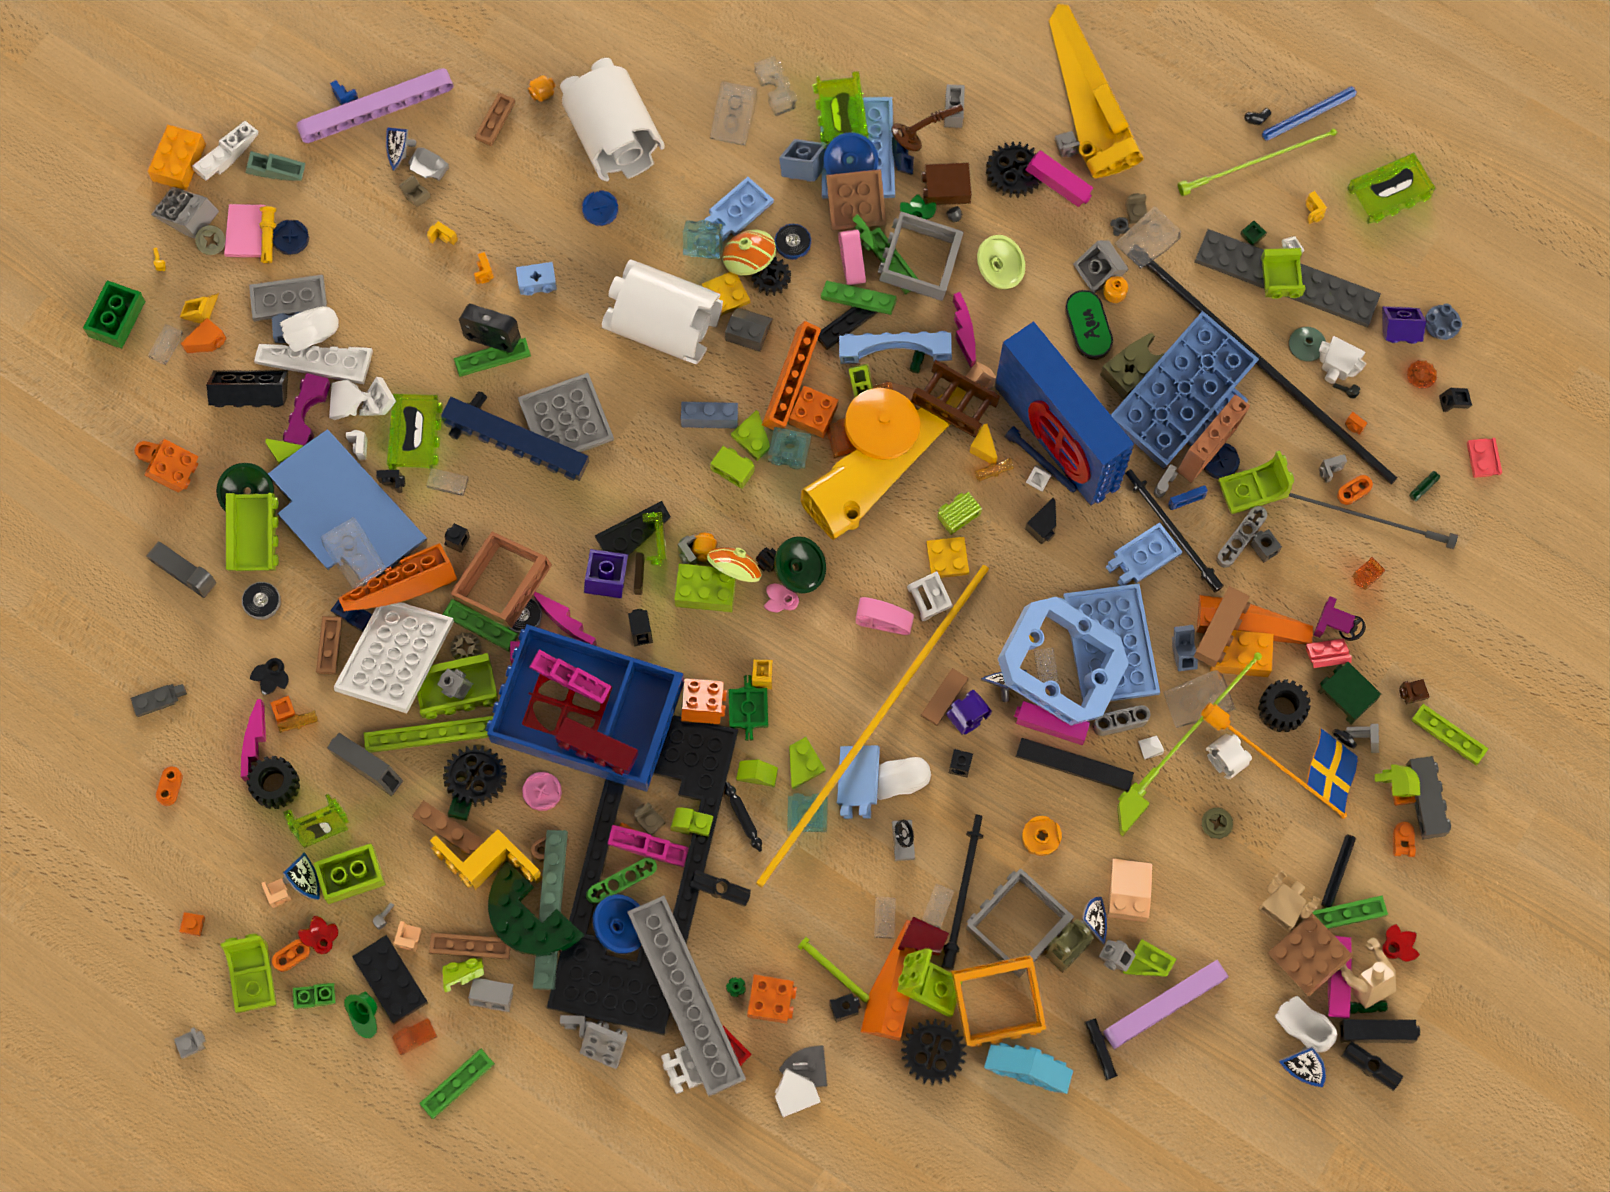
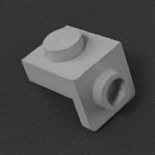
(684, 548)

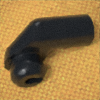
(1257, 118)

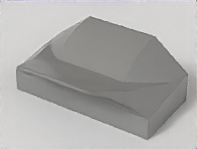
(428, 164)

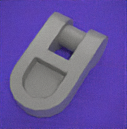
(1163, 486)

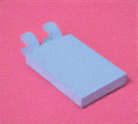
(739, 207)
(1144, 555)
(859, 782)

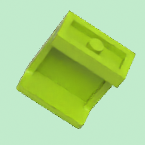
(1282, 273)

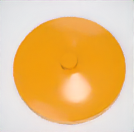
(882, 423)

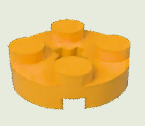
(1034, 844)

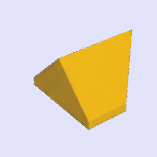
(198, 309)

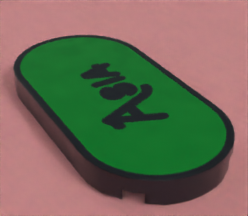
(1089, 324)

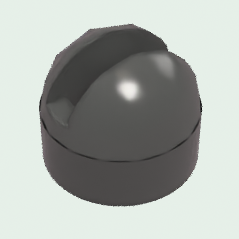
(954, 214)

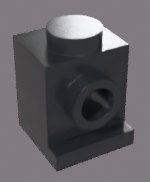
(456, 537)
(839, 1012)

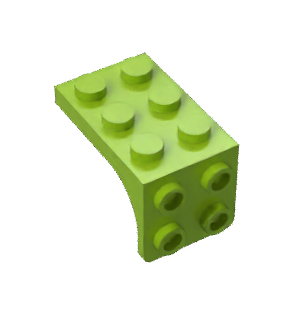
(1257, 485)
(250, 972)
(927, 983)

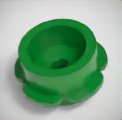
(741, 987)

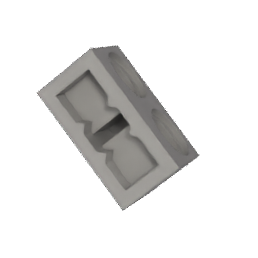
(953, 97)

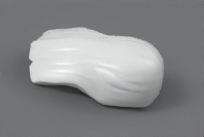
(309, 327)
(902, 777)
(1306, 1025)

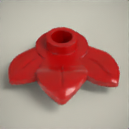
(318, 932)
(1402, 943)

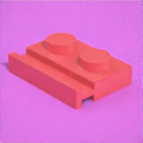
(1484, 457)
(1328, 653)

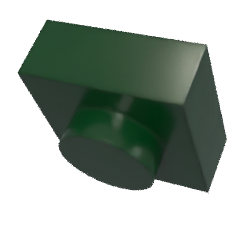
(1253, 233)
(459, 811)

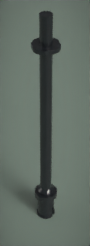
(1206, 573)
(951, 948)

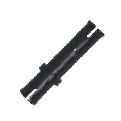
(1099, 1045)

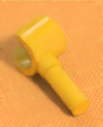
(160, 265)

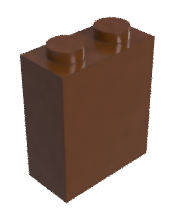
(947, 183)

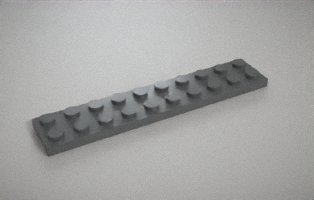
(1321, 289)

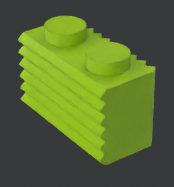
(959, 512)

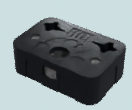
(489, 328)

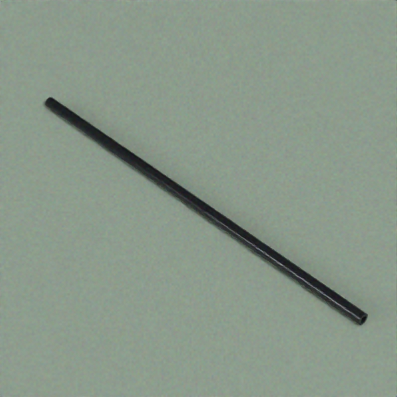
(1278, 377)

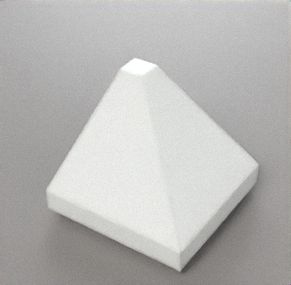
(1292, 242)
(1038, 478)
(1151, 747)

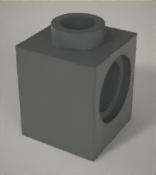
(1265, 553)

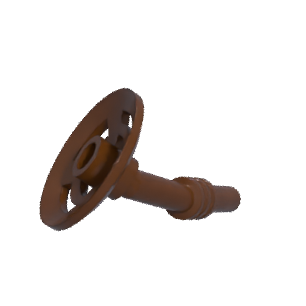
(909, 134)

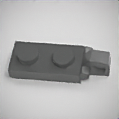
(157, 699)

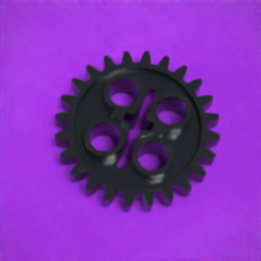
(1014, 170)
(490, 783)
(916, 1046)

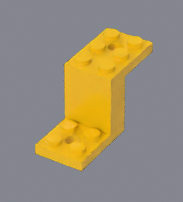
(485, 860)

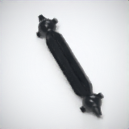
(743, 817)

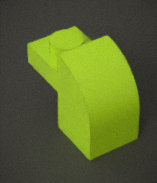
(1403, 779)
(687, 821)

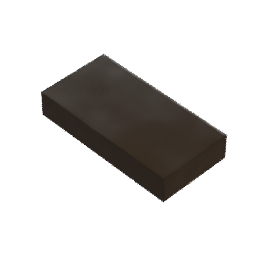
(639, 573)

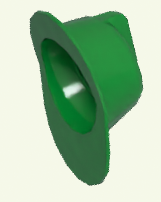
(362, 1013)

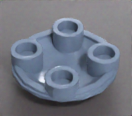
(1443, 322)

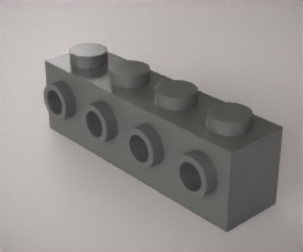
(1430, 805)

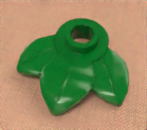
(918, 208)

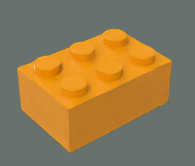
(176, 156)
(1242, 652)

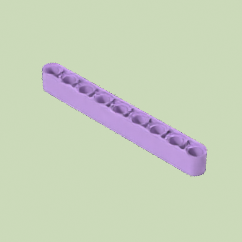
(374, 105)

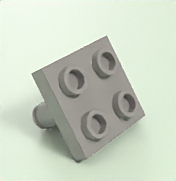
(603, 1044)

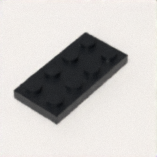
(390, 979)

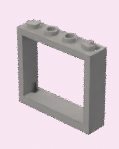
(930, 229)
(1000, 893)

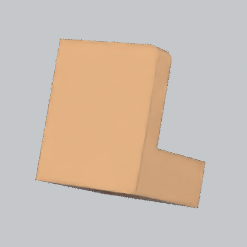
(982, 375)
(276, 893)
(407, 937)

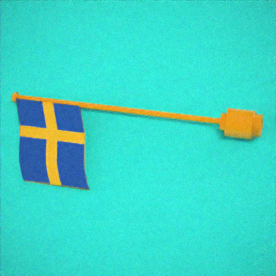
(1329, 771)

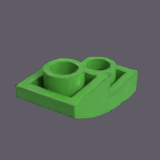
(866, 235)
(313, 996)

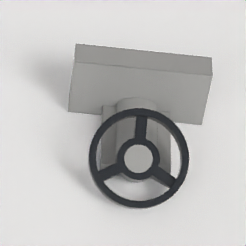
(1347, 736)
(903, 840)

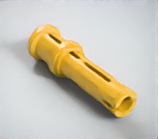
(267, 225)

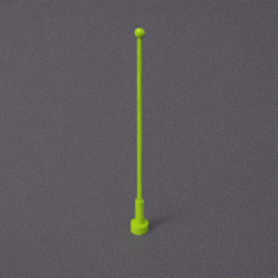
(1185, 187)
(1139, 788)

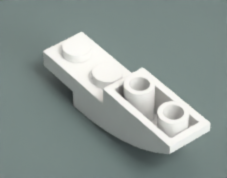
(227, 152)

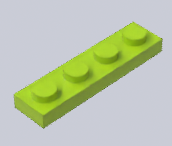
(1449, 734)

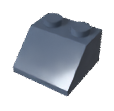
(803, 160)

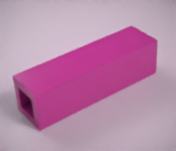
(1059, 179)
(1045, 722)

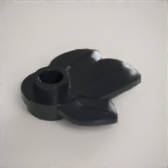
(269, 678)

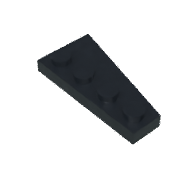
(631, 532)

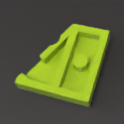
(462, 972)

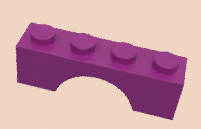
(313, 391)

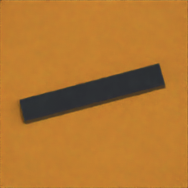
(1074, 764)

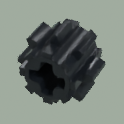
(766, 559)

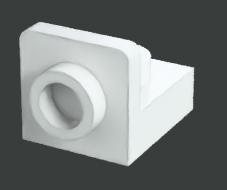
(359, 442)

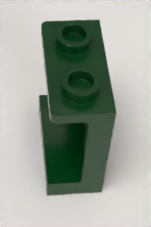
(1349, 691)

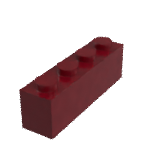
(597, 746)

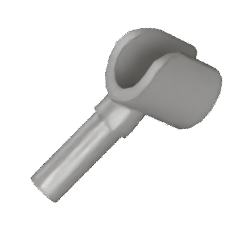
(378, 920)

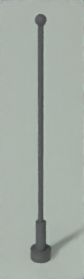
(1449, 540)

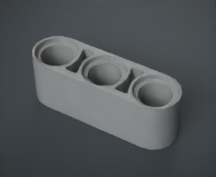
(1128, 714)

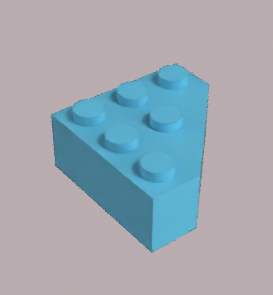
(1029, 1067)

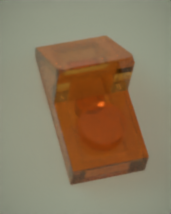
(414, 1036)

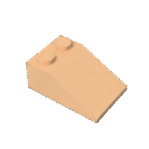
(1130, 890)

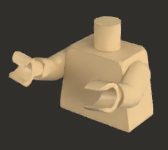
(1286, 904)
(1376, 981)

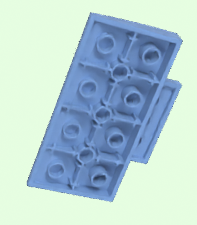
(1184, 390)
(331, 488)

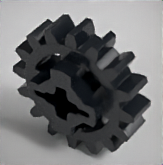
(771, 283)

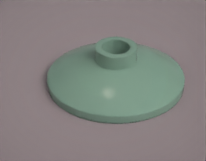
(1302, 349)

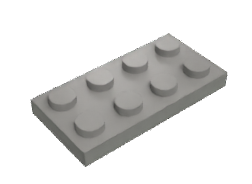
(287, 296)

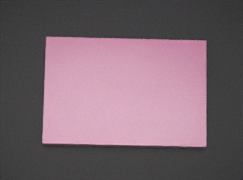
(243, 231)

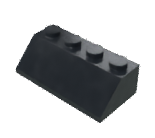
(247, 388)

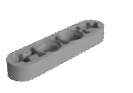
(1241, 536)

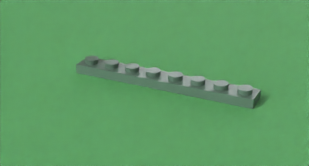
(550, 900)

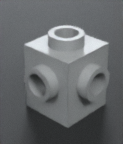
(454, 684)
(1117, 955)

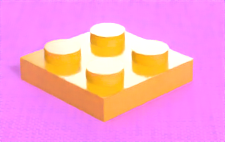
(731, 290)
(948, 557)

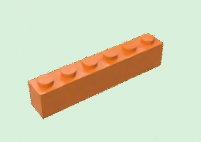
(791, 376)

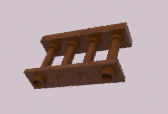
(948, 413)

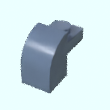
(1184, 648)

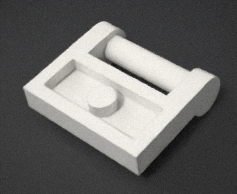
(935, 592)

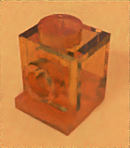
(1373, 568)

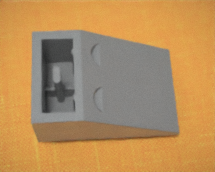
(185, 211)

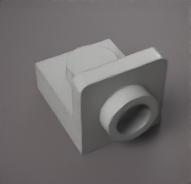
(1067, 144)
(1331, 465)
(573, 1022)
(190, 1043)

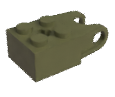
(1135, 361)
(1069, 945)

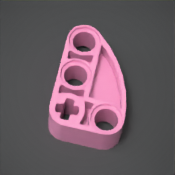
(852, 257)
(883, 616)

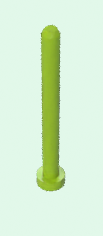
(833, 969)

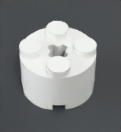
(1228, 755)

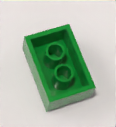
(114, 314)

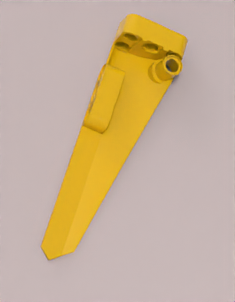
(1093, 105)
(862, 480)

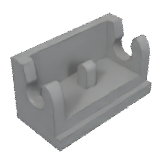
(491, 994)

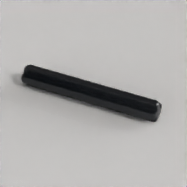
(1338, 871)

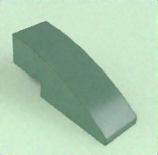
(274, 167)

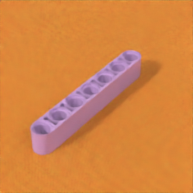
(1165, 1004)

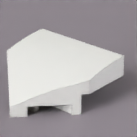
(345, 399)
(379, 399)
(795, 1093)

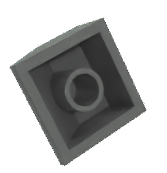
(747, 329)

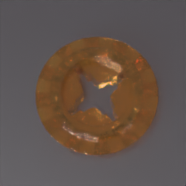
(1415, 378)

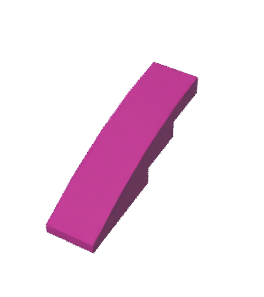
(965, 334)
(560, 616)
(570, 677)
(254, 733)
(648, 846)
(1338, 990)

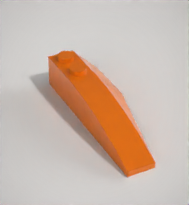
(413, 577)
(1257, 620)
(887, 1006)

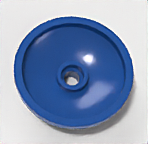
(854, 145)
(614, 912)

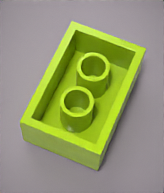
(704, 588)
(349, 873)

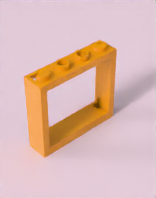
(1013, 1032)

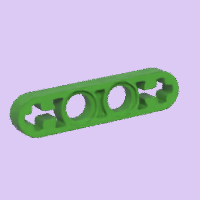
(622, 882)

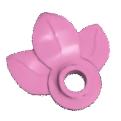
(779, 596)

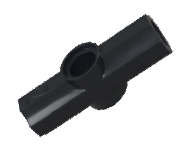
(707, 884)
(1383, 1073)

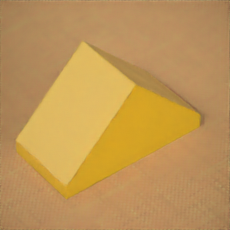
(983, 446)
(762, 673)

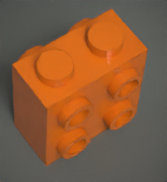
(813, 411)
(172, 466)
(703, 701)
(771, 999)

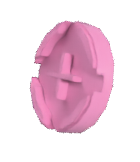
(542, 791)

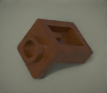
(1413, 691)

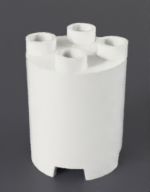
(611, 120)
(662, 311)

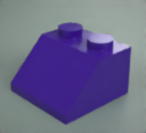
(1403, 324)
(605, 573)

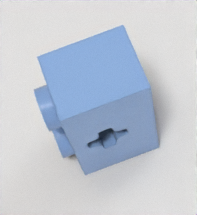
(543, 272)

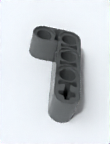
(194, 578)

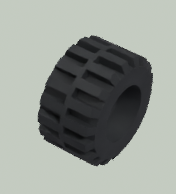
(1291, 692)
(279, 796)

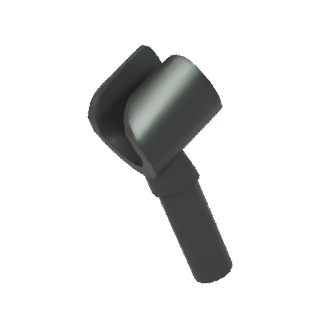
(1352, 392)

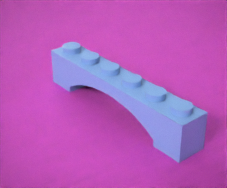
(855, 347)

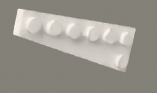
(330, 362)

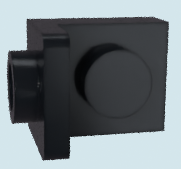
(1455, 399)
(388, 477)

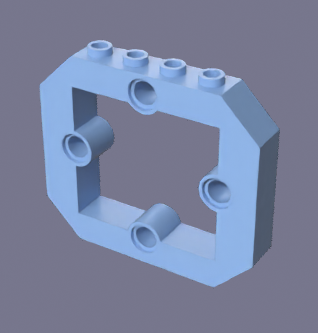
(1095, 634)

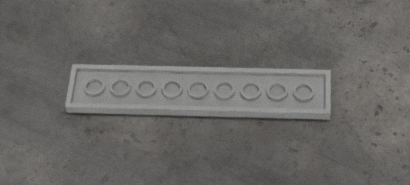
(686, 996)

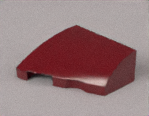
(922, 936)

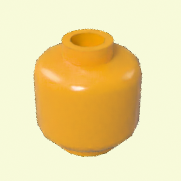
(541, 88)
(1115, 289)
(702, 545)

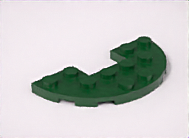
(518, 925)

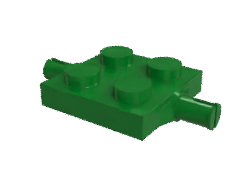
(748, 708)

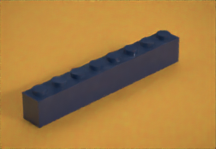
(515, 439)

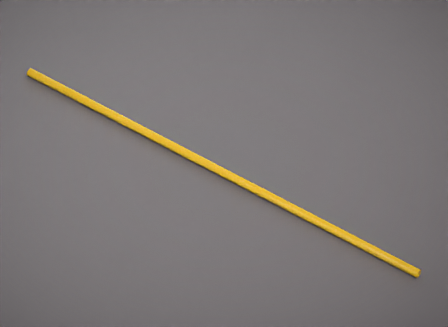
(871, 727)

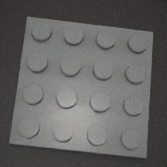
(568, 414)

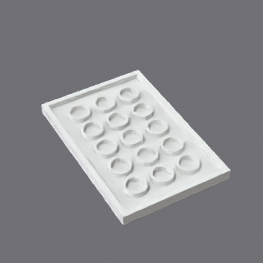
(394, 655)

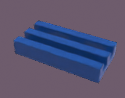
(1187, 497)

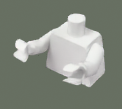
(1340, 359)

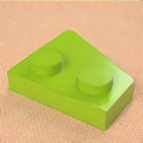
(752, 436)
(803, 763)
(1150, 961)

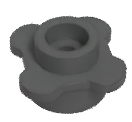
(1121, 221)

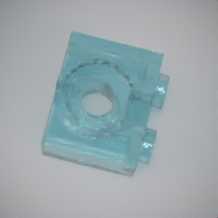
(702, 239)
(794, 457)
(798, 805)

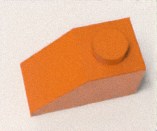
(204, 338)

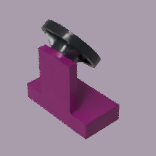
(1338, 620)

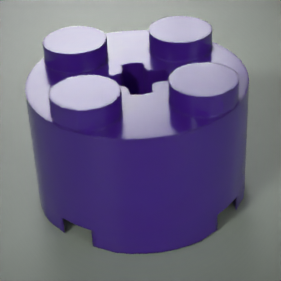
(969, 712)

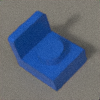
(341, 94)

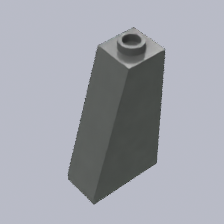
(365, 764)

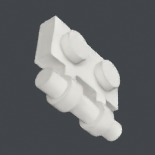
(687, 1065)

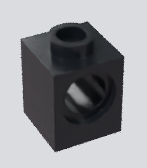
(960, 763)

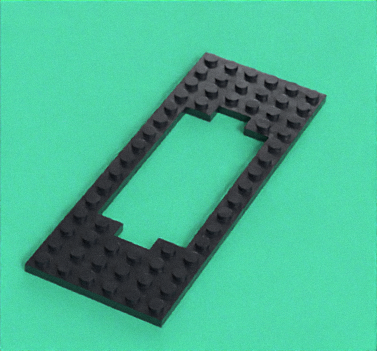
(618, 988)

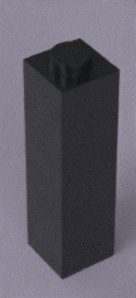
(1378, 1031)

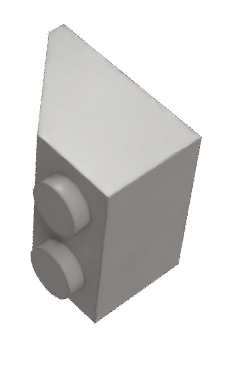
(1100, 264)

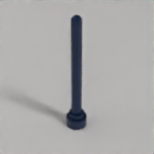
(1014, 436)

